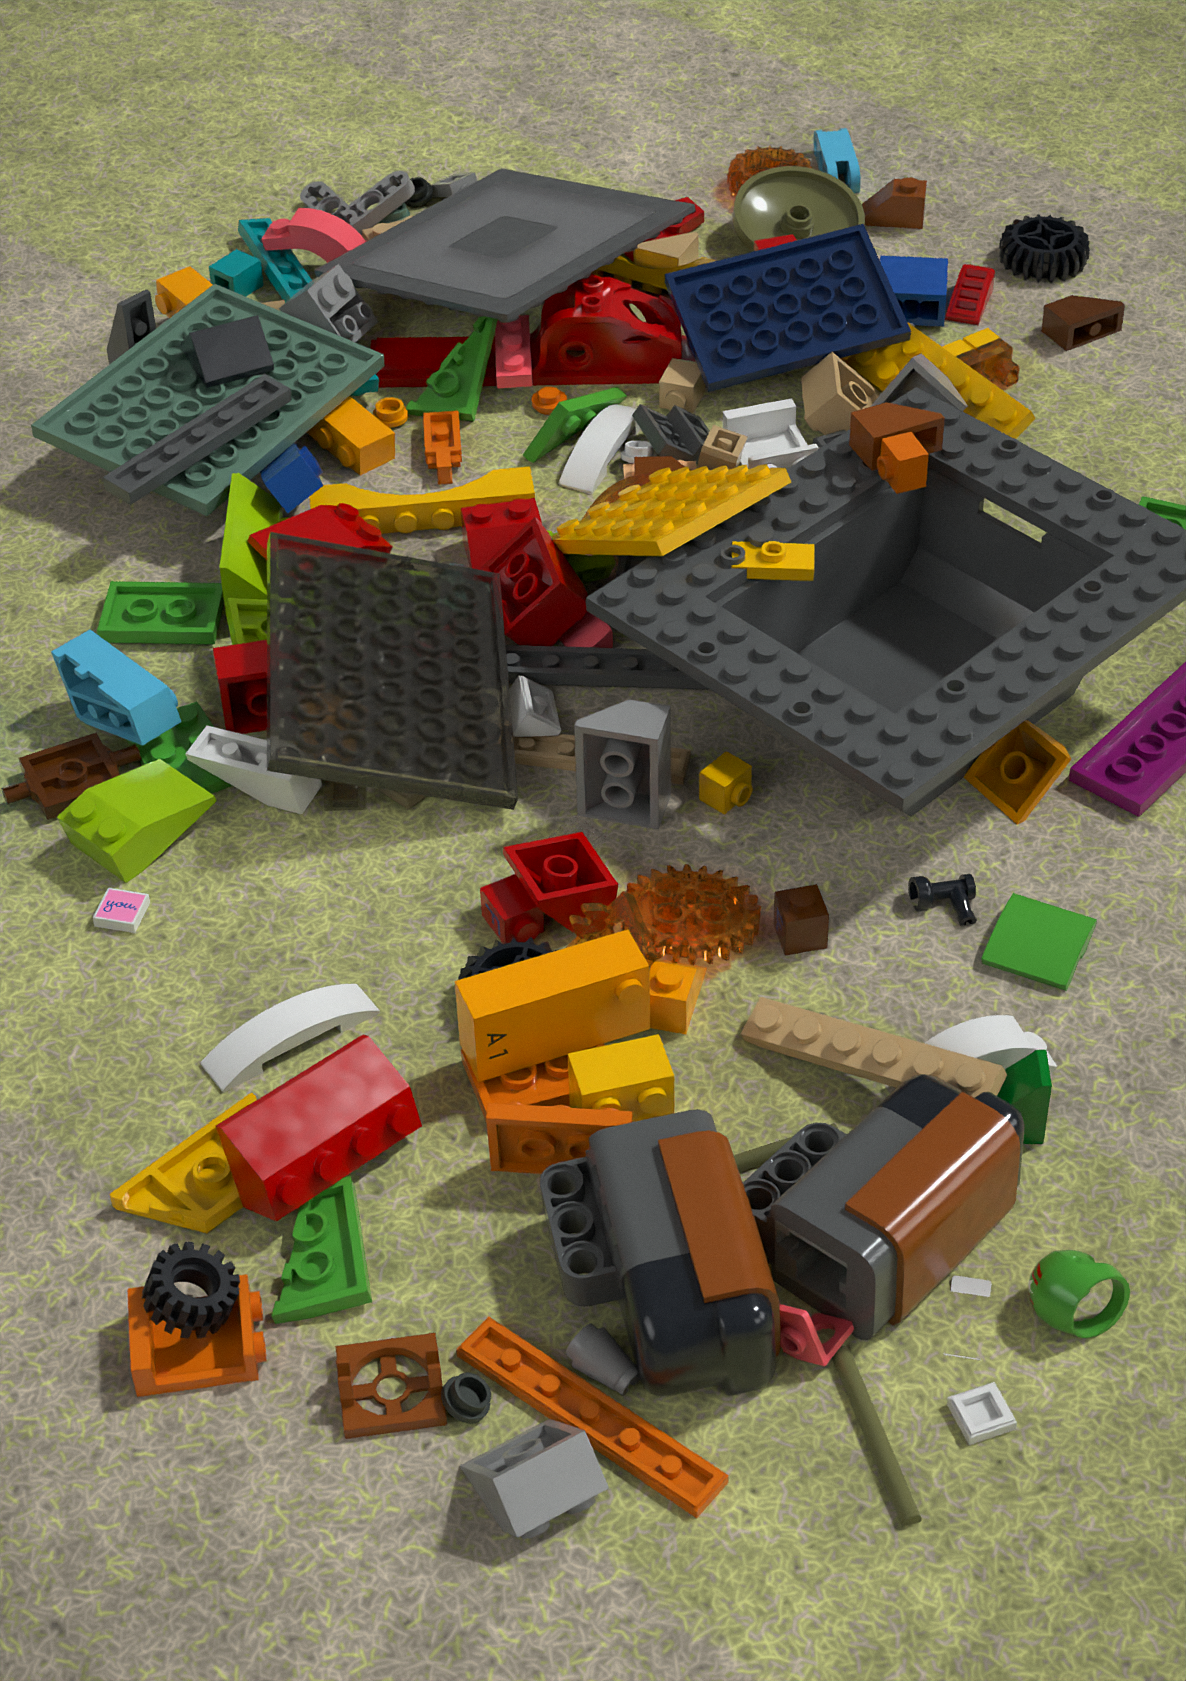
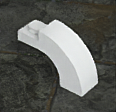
(991, 1039)

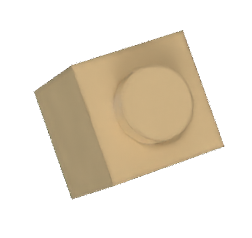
(681, 385)

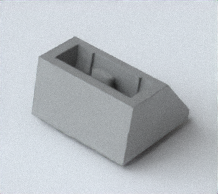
(332, 305)

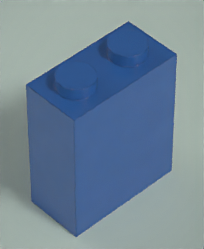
(919, 287)

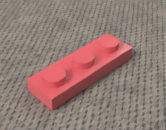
(513, 353)

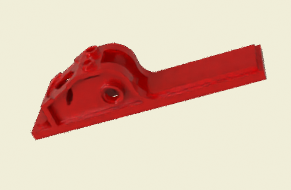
(586, 317)

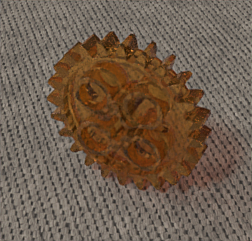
(696, 913)

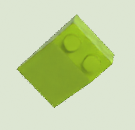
(134, 817)

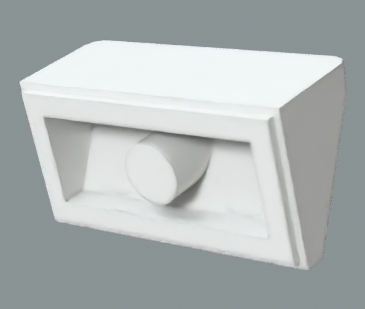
(533, 709)

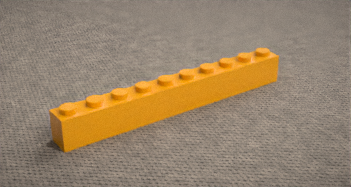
(346, 432)

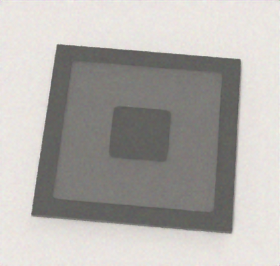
(507, 243)

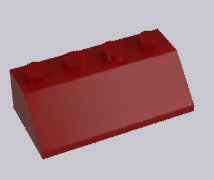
(317, 1128)

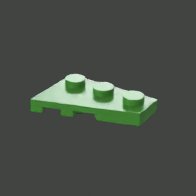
(327, 1258)

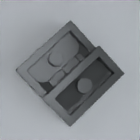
(674, 435)

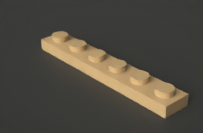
(863, 1049)

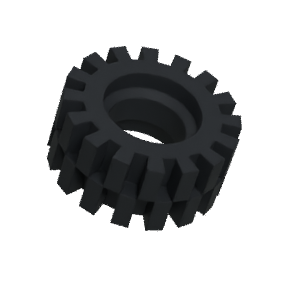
(180, 1309)

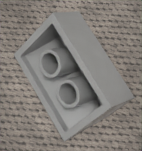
(624, 763)

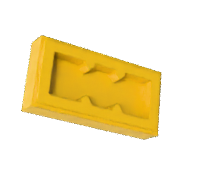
(777, 561)

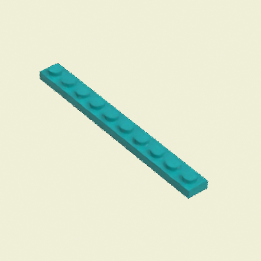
(284, 273)

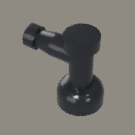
(958, 891)

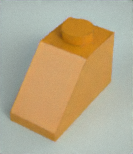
(673, 994)

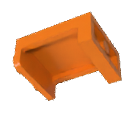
(175, 1364)

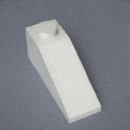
(243, 763)

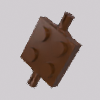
(66, 770)

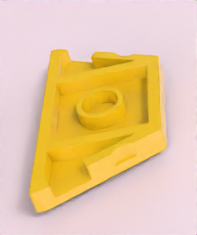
(187, 1184)

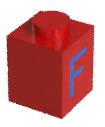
(511, 910)

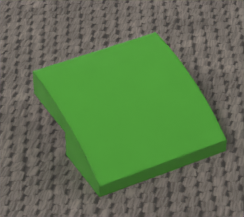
(1039, 941)

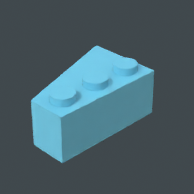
(114, 690)

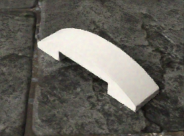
(597, 447)
(283, 1028)

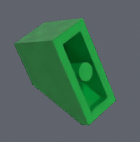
(1029, 1090)

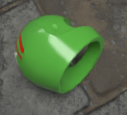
(1065, 1279)

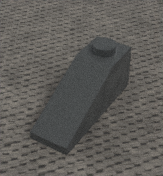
(132, 323)

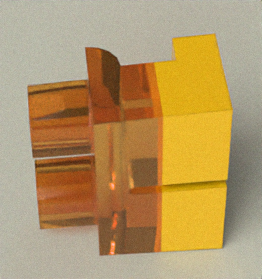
(987, 356)

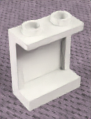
(770, 433)

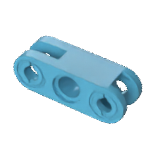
(837, 156)

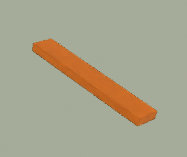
(608, 1424)

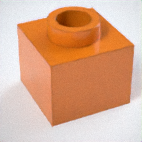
(903, 462)

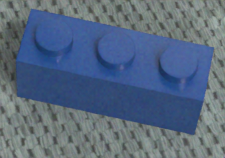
(292, 476)

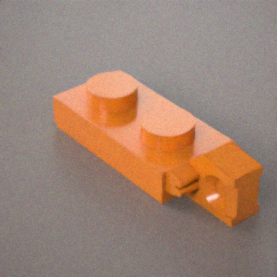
(442, 443)

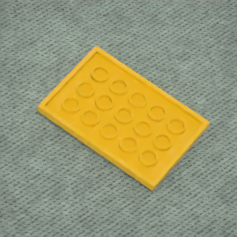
(668, 510)

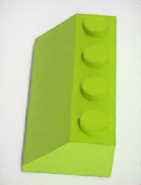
(241, 566)

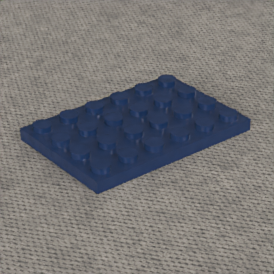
(786, 307)

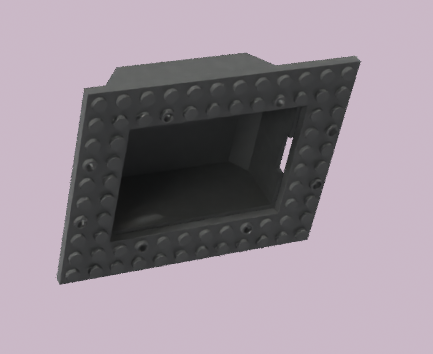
(922, 609)

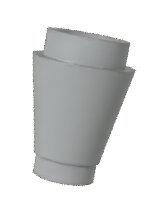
(602, 1359)

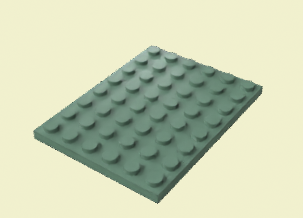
(158, 391)

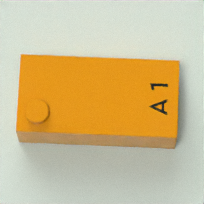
(553, 1005)

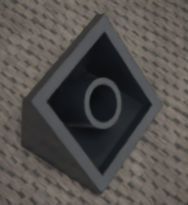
(228, 351)

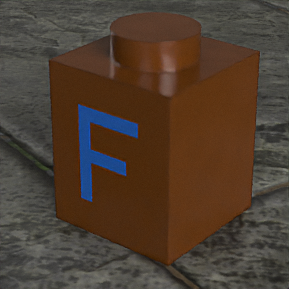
(801, 919)

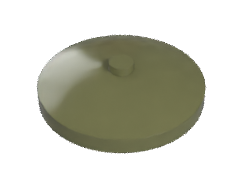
(794, 203)

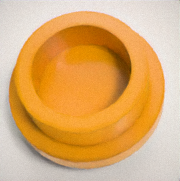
(391, 412)

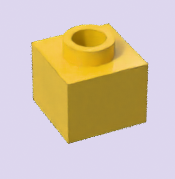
(725, 783)

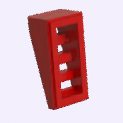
(971, 293)

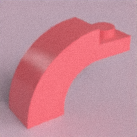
(313, 231)

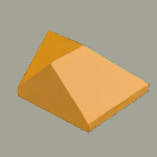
(1018, 770)

